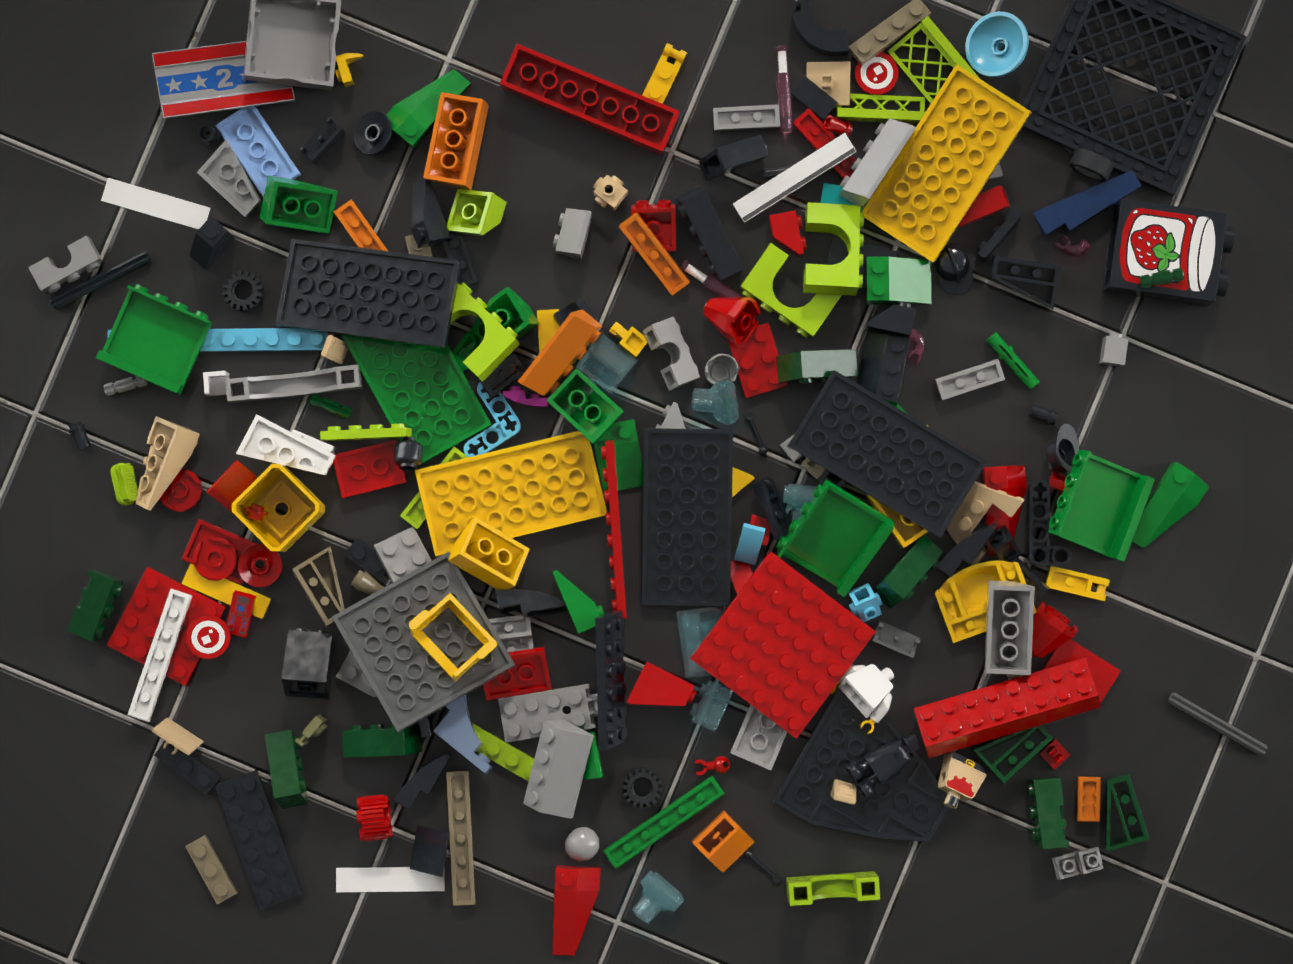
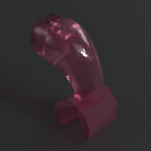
(1076, 250)
(919, 343)

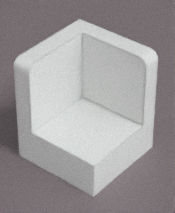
(215, 383)

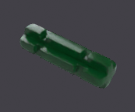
(1161, 278)
(330, 406)

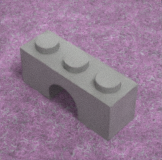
(83, 258)
(667, 336)

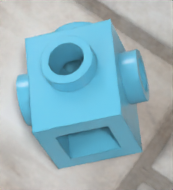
(865, 602)

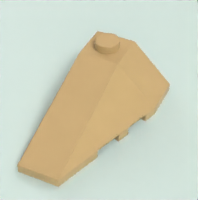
(168, 452)

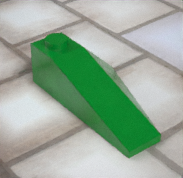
(416, 114)
(511, 310)
(1170, 501)

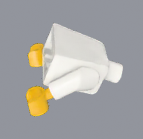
(868, 691)

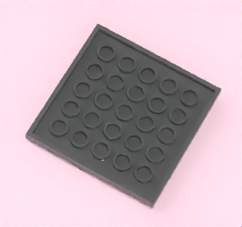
(396, 665)

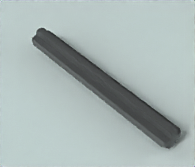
(1217, 724)

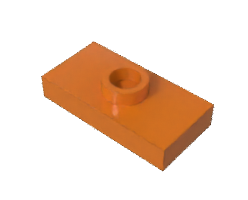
(1088, 799)

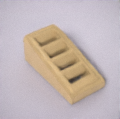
(334, 349)
(844, 792)

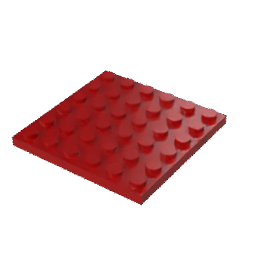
(782, 644)

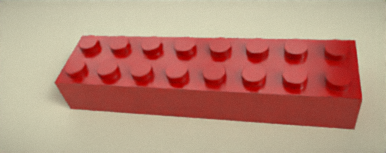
(589, 99)
(1007, 707)

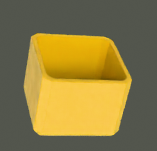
(271, 488)

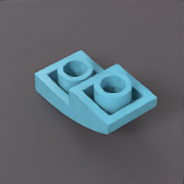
(749, 544)

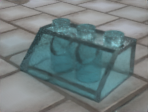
(693, 628)

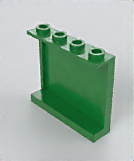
(156, 339)
(1100, 505)
(835, 536)

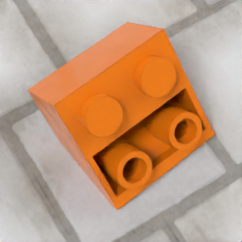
(723, 841)

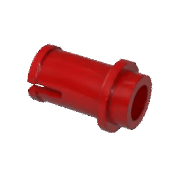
(838, 125)

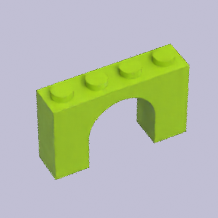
(846, 224)
(760, 287)
(497, 341)
(857, 885)

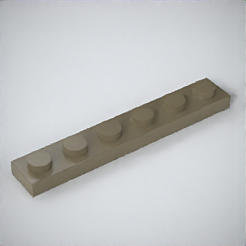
(461, 838)

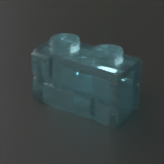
(711, 705)

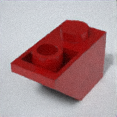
(786, 232)

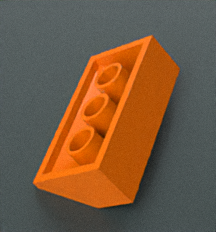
(456, 140)
(561, 353)

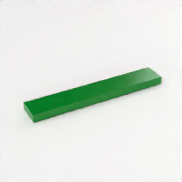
(663, 822)

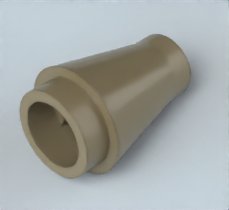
(365, 583)

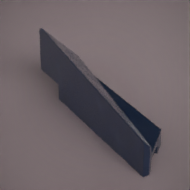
(1085, 205)

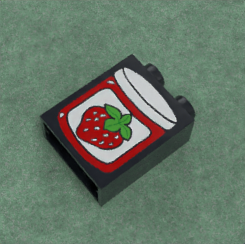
(1163, 238)

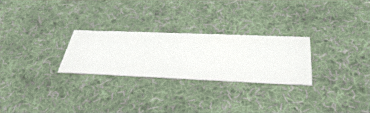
(155, 204)
(387, 880)

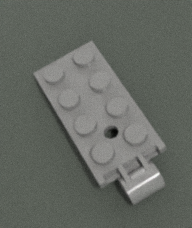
(526, 713)
(758, 739)

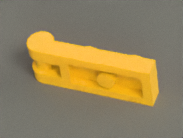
(664, 74)
(1076, 583)

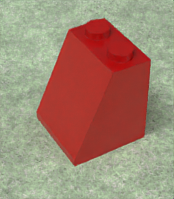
(660, 687)

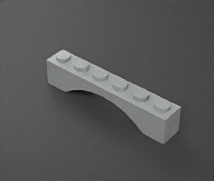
(294, 384)

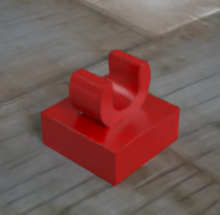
(1057, 481)
(1054, 754)

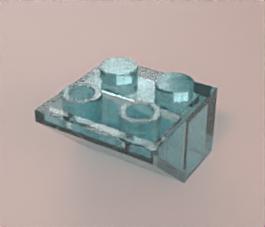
(606, 364)

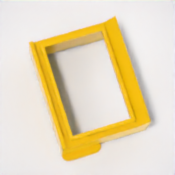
(426, 617)

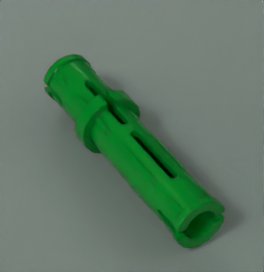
(995, 340)

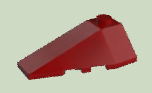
(1010, 480)
(573, 901)

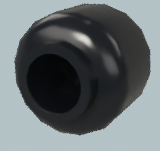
(408, 454)

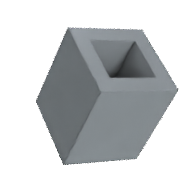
(1113, 350)

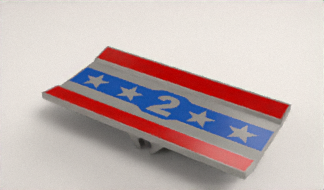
(210, 81)

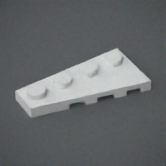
(277, 445)

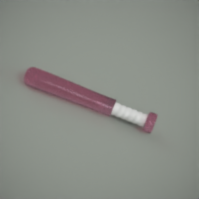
(785, 109)
(708, 281)

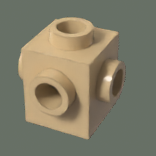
(612, 199)

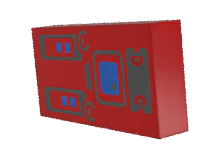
(241, 613)

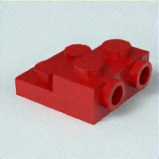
(660, 220)

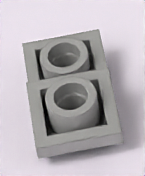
(1077, 863)

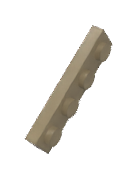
(889, 31)

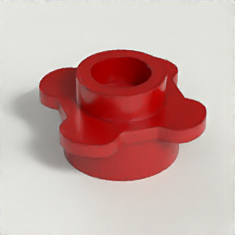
(256, 512)

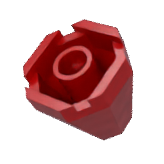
(733, 317)
(1050, 630)

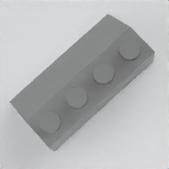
(876, 162)
(1009, 628)
(558, 768)

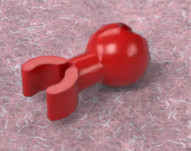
(717, 765)

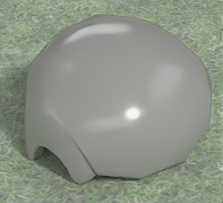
(721, 367)
(582, 844)

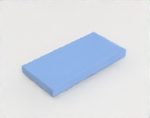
(256, 147)

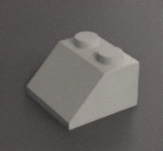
(573, 233)

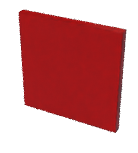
(232, 484)

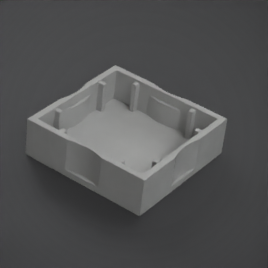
(292, 42)

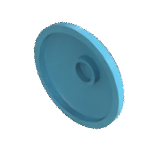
(986, 39)

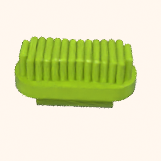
(124, 483)

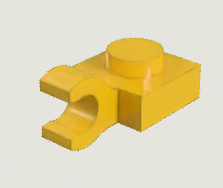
(631, 341)

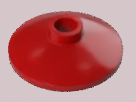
(263, 575)

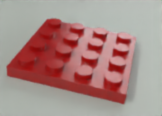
(142, 615)

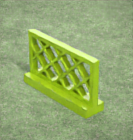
(941, 43)

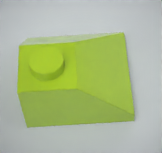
(475, 212)

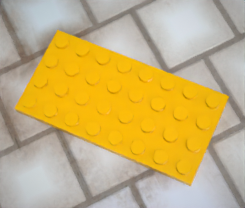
(945, 163)
(513, 489)

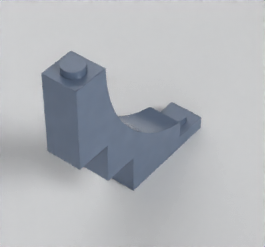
(460, 734)

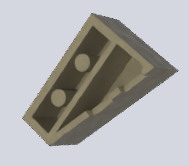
(321, 585)

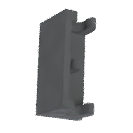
(896, 639)

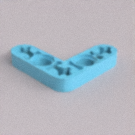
(498, 427)

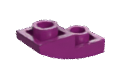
(519, 396)

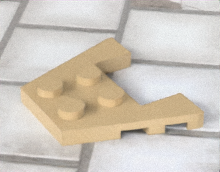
(974, 509)

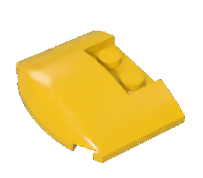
(965, 596)

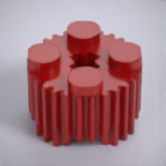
(374, 817)

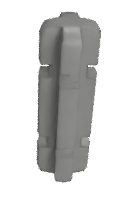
(124, 385)

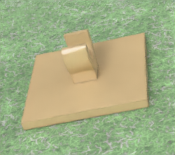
(832, 79)
(177, 736)

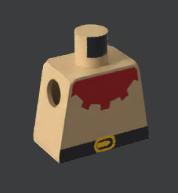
(960, 778)

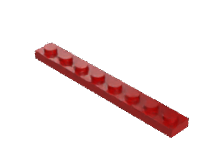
(613, 520)

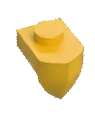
(343, 73)

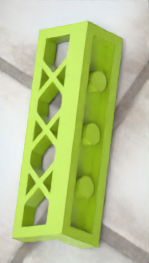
(882, 115)

